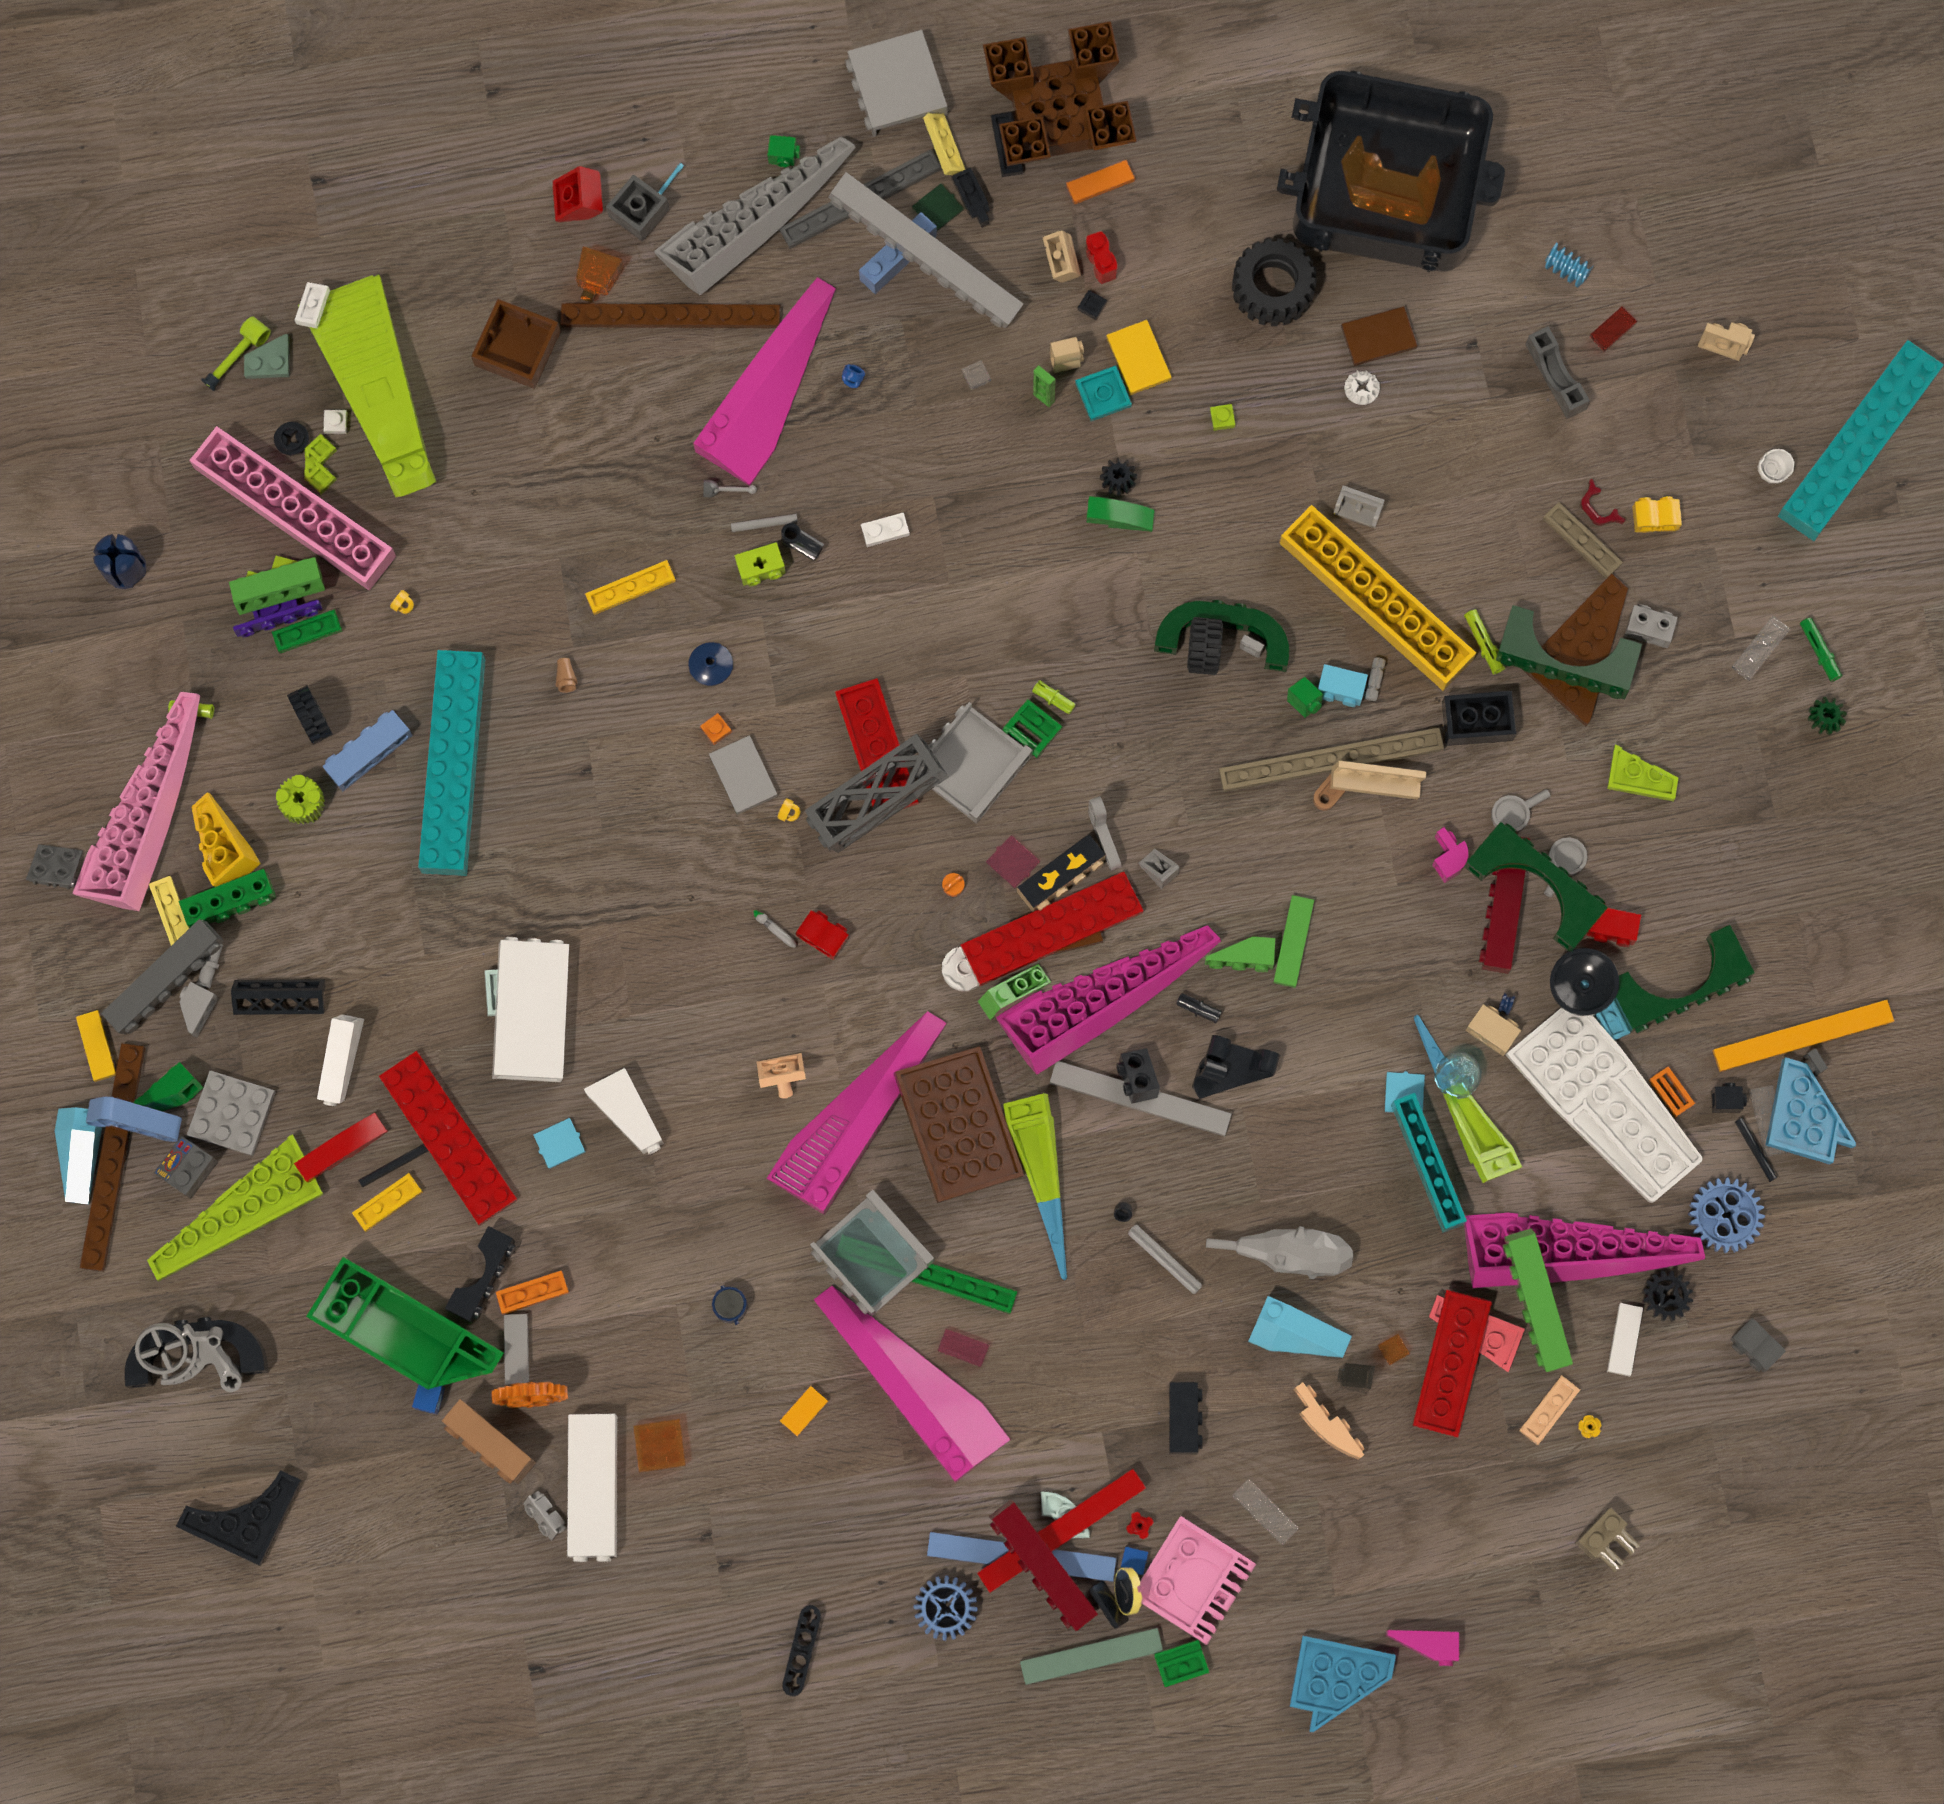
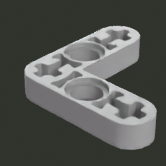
(1098, 819)

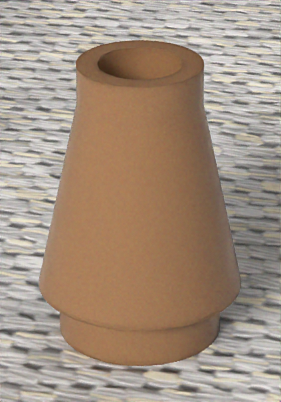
(565, 677)

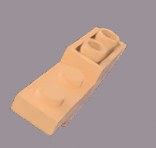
(1332, 1432)

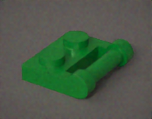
(1035, 721)

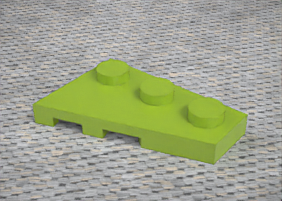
(1638, 777)

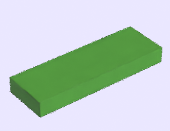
(1044, 386)

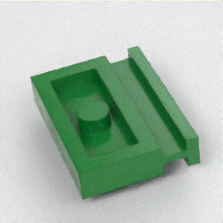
(1181, 1663)

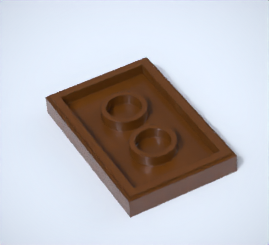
(1379, 336)

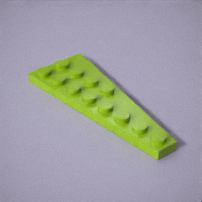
(252, 1202)

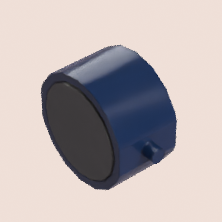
(729, 1305)

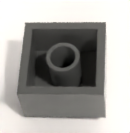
(637, 207)

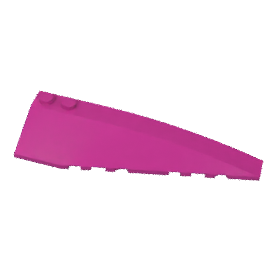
(754, 412)
(1072, 1014)
(1570, 1249)
(936, 1407)

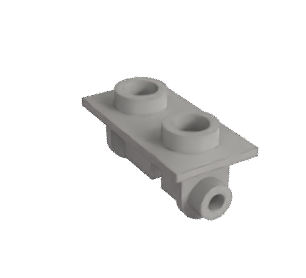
(549, 1524)

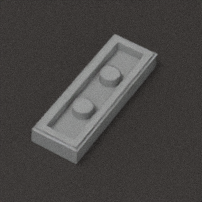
(516, 1348)

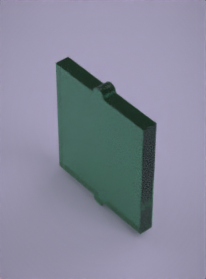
(938, 206)

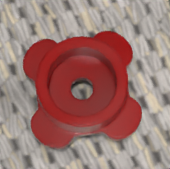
(1133, 1527)

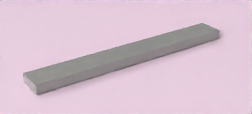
(1163, 1106)

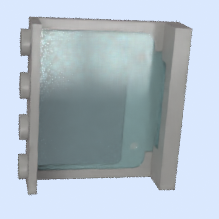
(872, 1254)

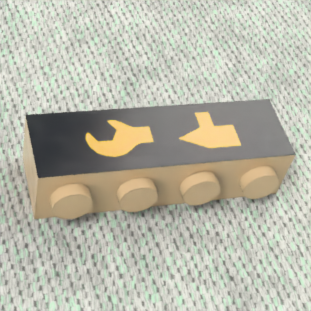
(1061, 873)

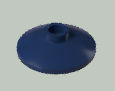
(710, 674)

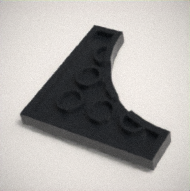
(245, 1529)

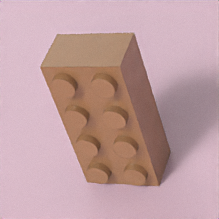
(489, 1442)

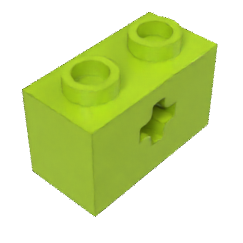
(769, 557)

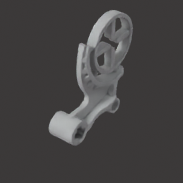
(205, 1351)

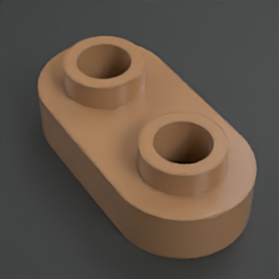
(1324, 791)

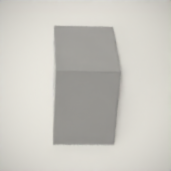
(1159, 868)

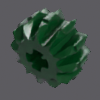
(1830, 723)

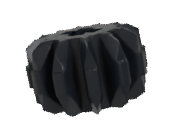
(1122, 483)

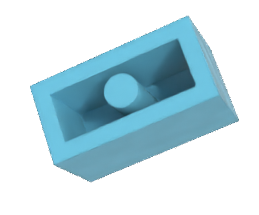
(1342, 685)

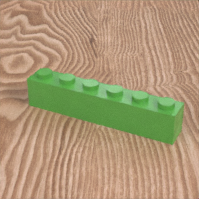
(1538, 1300)

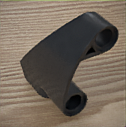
(1231, 1067)

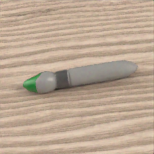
(774, 928)

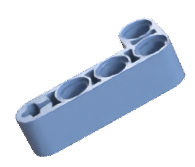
(133, 1117)

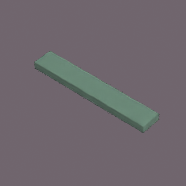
(1091, 1656)

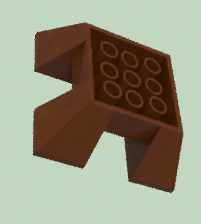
(1078, 81)

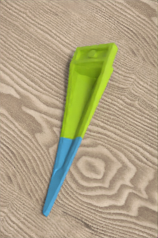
(1480, 1137)
(1034, 1138)

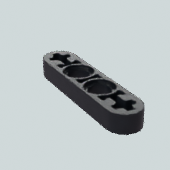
(799, 1650)

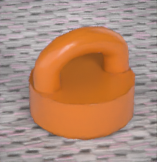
(953, 884)

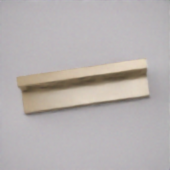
(1376, 779)

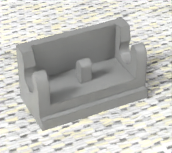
(1358, 507)

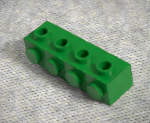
(229, 899)

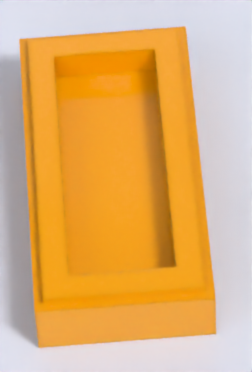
(804, 1411)

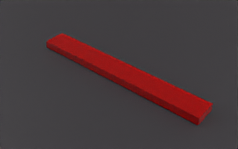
(1067, 1526)

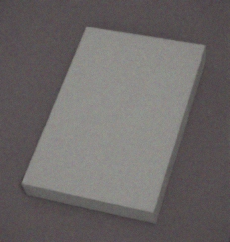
(743, 775)

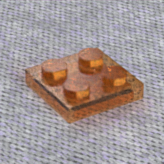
(659, 1445)

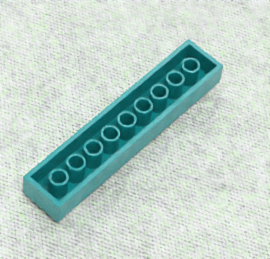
(1860, 440)
(452, 763)

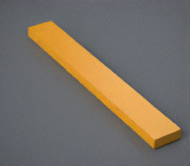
(1803, 1035)

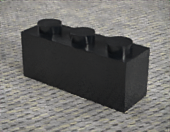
(1184, 1418)

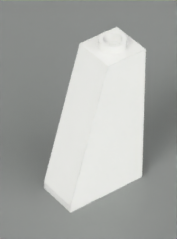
(339, 1058)
(624, 1107)

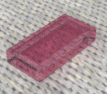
(963, 1348)

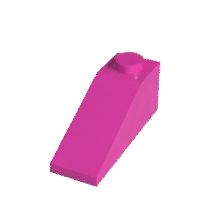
(1430, 1644)

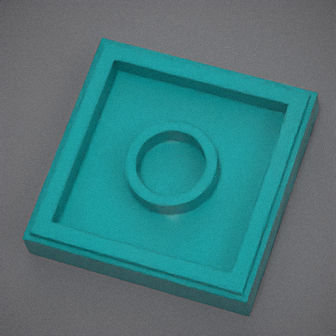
(1103, 393)

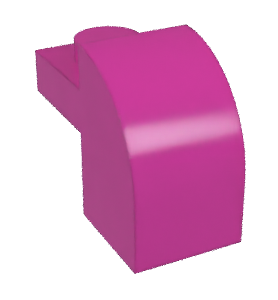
(1453, 859)

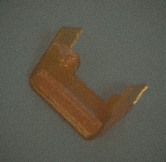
(1387, 190)

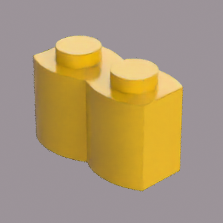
(1656, 515)

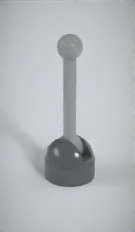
(711, 488)

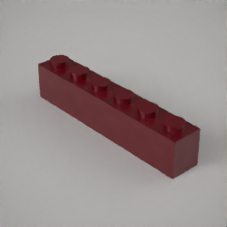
(1503, 920)
(1043, 1565)

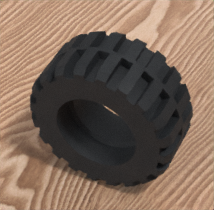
(1274, 255)

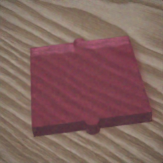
(1012, 861)

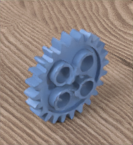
(1744, 1206)

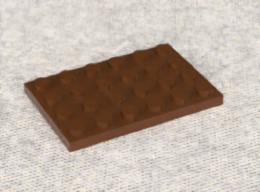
(958, 1124)

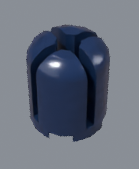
(119, 561)

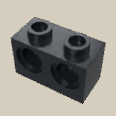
(1142, 1075)

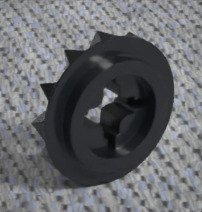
(291, 429)

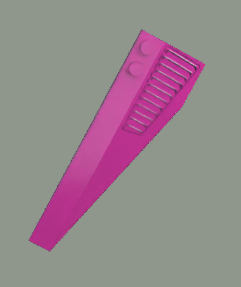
(835, 1140)

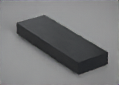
(1006, 171)

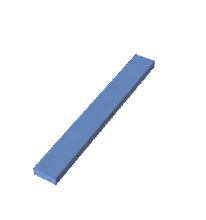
(988, 1551)

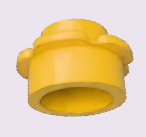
(1589, 1420)

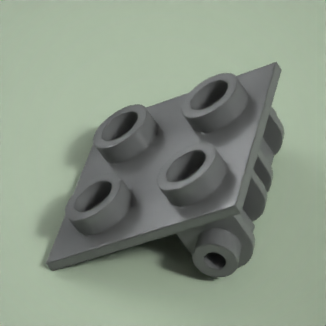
(54, 866)

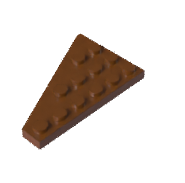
(1583, 642)

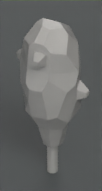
(1293, 1251)

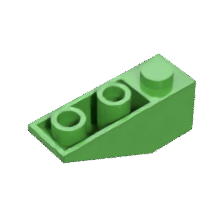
(1250, 953)
(1013, 991)

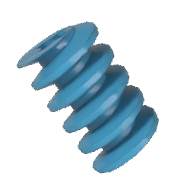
(1567, 266)

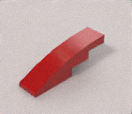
(340, 1147)

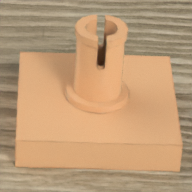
(781, 1072)

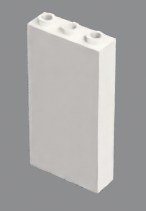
(530, 1010)

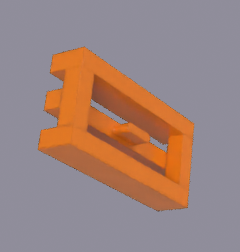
(1663, 1095)

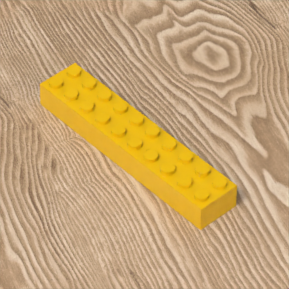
(1377, 597)

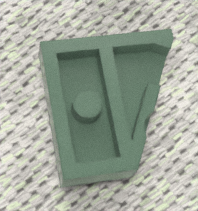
(268, 360)

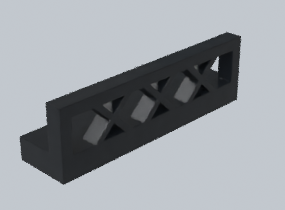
(275, 990)

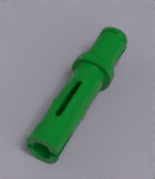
(1825, 657)

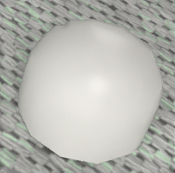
(1776, 466)

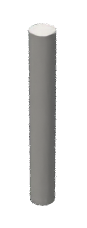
(766, 522)

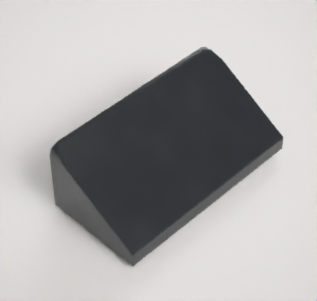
(1108, 1605)

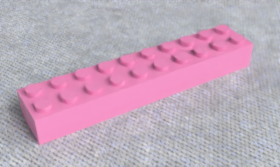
(293, 508)

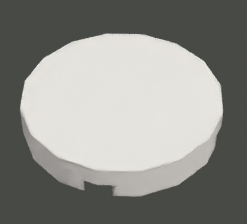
(957, 971)

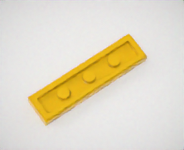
(630, 587)

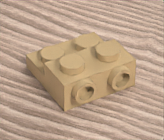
(1728, 342)

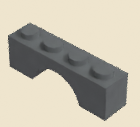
(1547, 357)

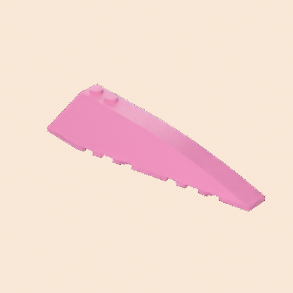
(130, 845)

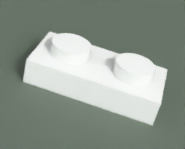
(312, 305)
(885, 529)

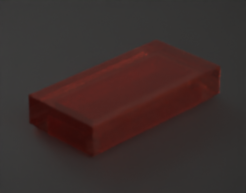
(1613, 329)

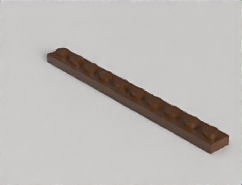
(670, 315)
(111, 1164)

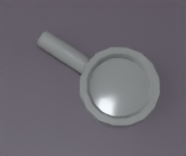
(1515, 810)
(1568, 854)

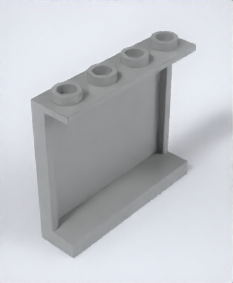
(895, 81)
(977, 760)

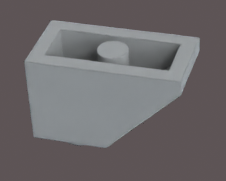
(196, 1007)

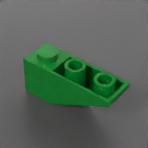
(171, 1090)

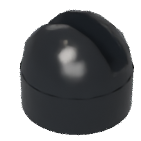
(1123, 1211)

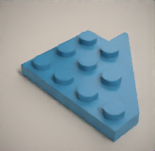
(1804, 1116)
(1336, 1677)

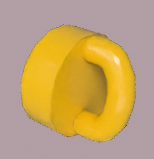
(400, 599)
(785, 809)

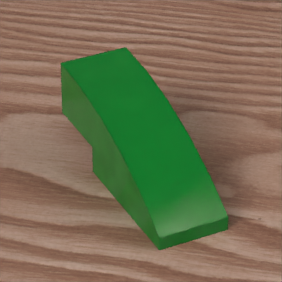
(1119, 514)

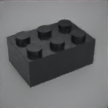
(1478, 718)

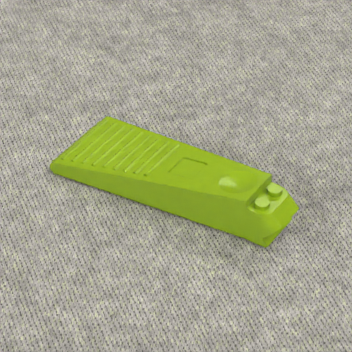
(369, 368)

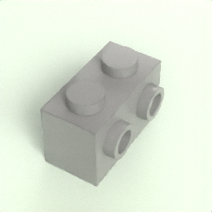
(1651, 626)

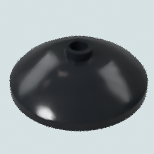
(1589, 967)

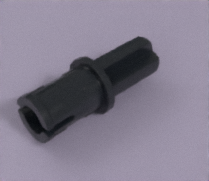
(1198, 1008)

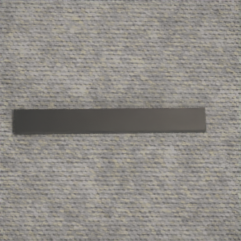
(883, 186)

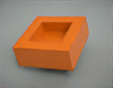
(715, 729)

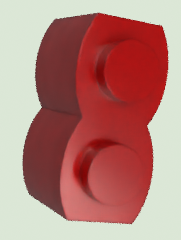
(1099, 255)
(822, 934)

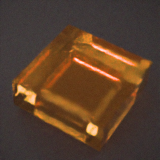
(1393, 1349)

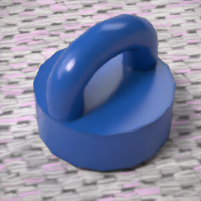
(854, 374)

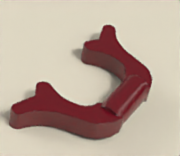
(1592, 514)

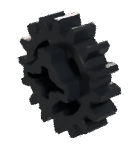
(1675, 1301)

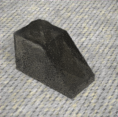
(1356, 1377)

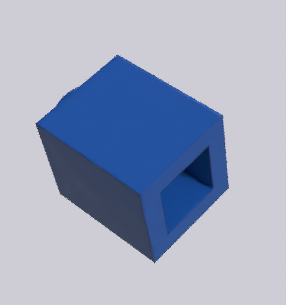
(429, 1399)

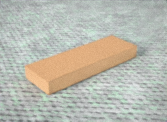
(1549, 1410)

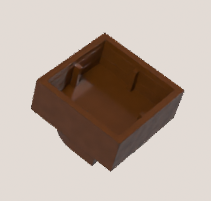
(516, 343)

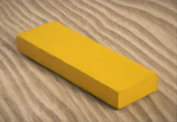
(96, 1046)
(387, 1202)

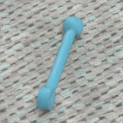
(677, 169)

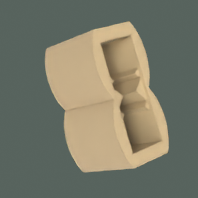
(1066, 354)

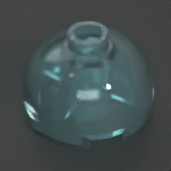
(1458, 1074)

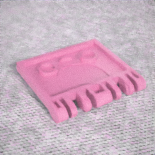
(1190, 1577)

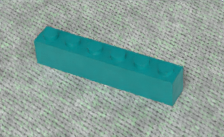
(1428, 1162)

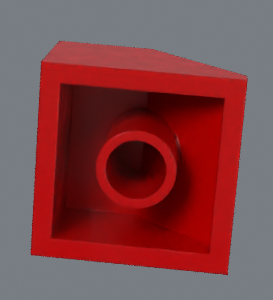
(577, 195)

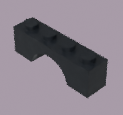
(468, 1301)

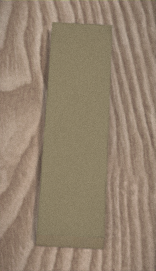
(1582, 540)

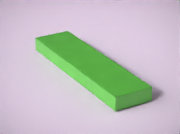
(1293, 941)

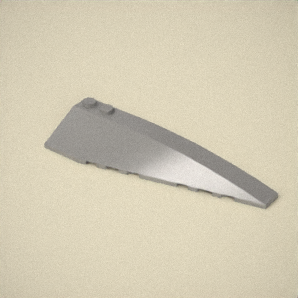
(722, 240)

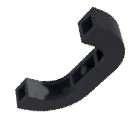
(251, 1352)

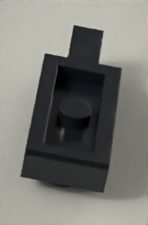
(972, 195)

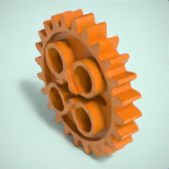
(529, 1394)

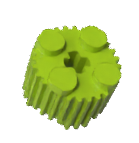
(294, 789)

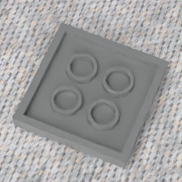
(231, 1113)

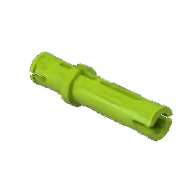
(1473, 619)

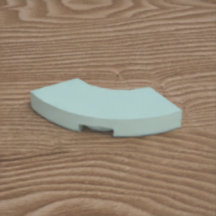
(1056, 1506)

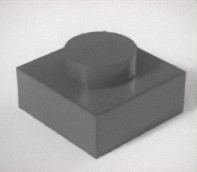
(1815, 1062)

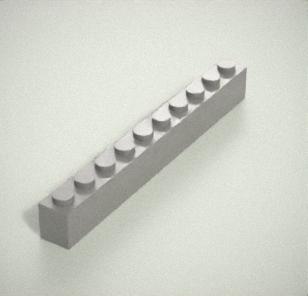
(925, 250)

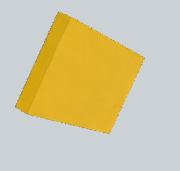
(1138, 357)

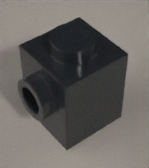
(1728, 1098)

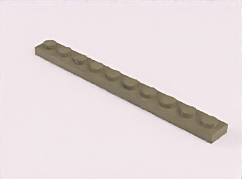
(1322, 760)

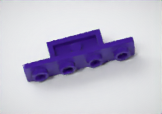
(280, 613)

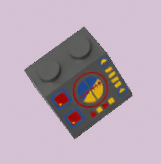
(186, 1167)

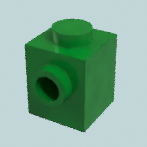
(783, 151)
(1305, 697)

